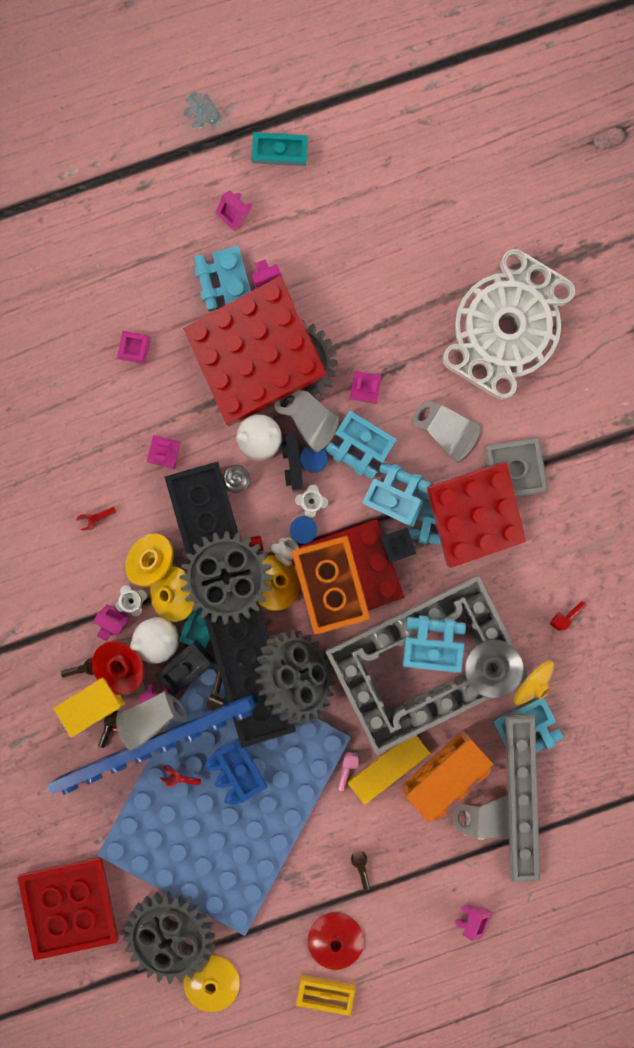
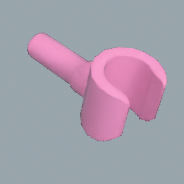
(350, 761)

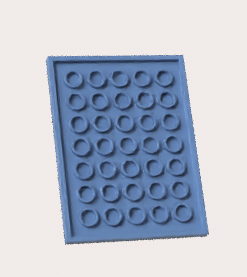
(216, 850)

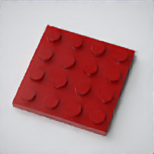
(255, 351)

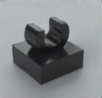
(397, 545)

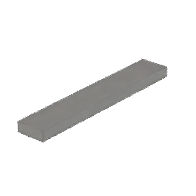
(522, 797)

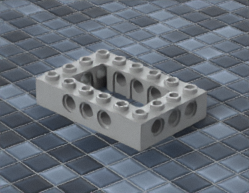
(435, 706)

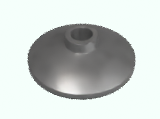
(508, 671)

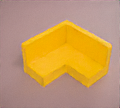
(88, 707)

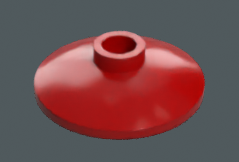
(107, 665)
(332, 928)

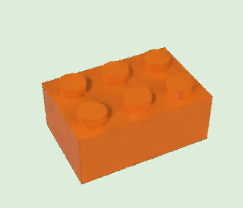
(330, 585)
(446, 777)

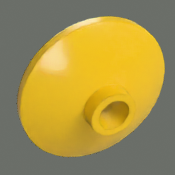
(149, 560)
(284, 595)
(173, 607)
(535, 684)
(224, 977)

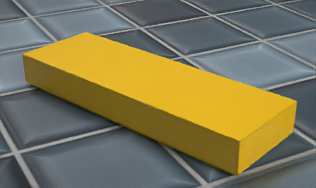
(388, 768)

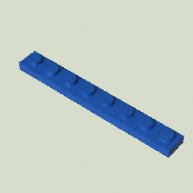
(163, 741)

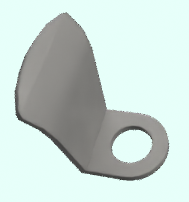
(312, 419)
(449, 429)
(146, 719)
(487, 820)

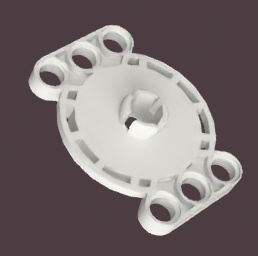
(532, 320)

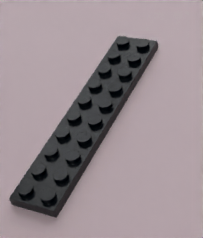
(205, 509)

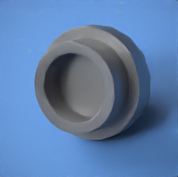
(236, 479)

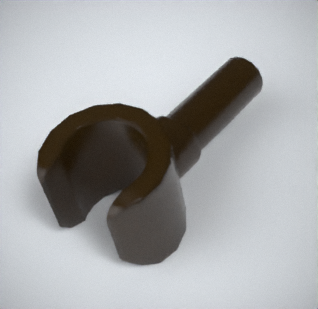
(80, 669)
(214, 700)
(109, 721)
(362, 871)

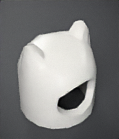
(259, 437)
(155, 640)

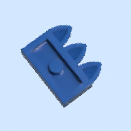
(238, 772)

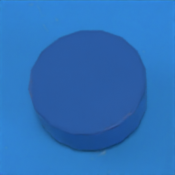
(313, 461)
(303, 529)

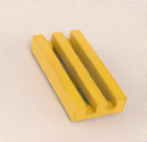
(325, 984)

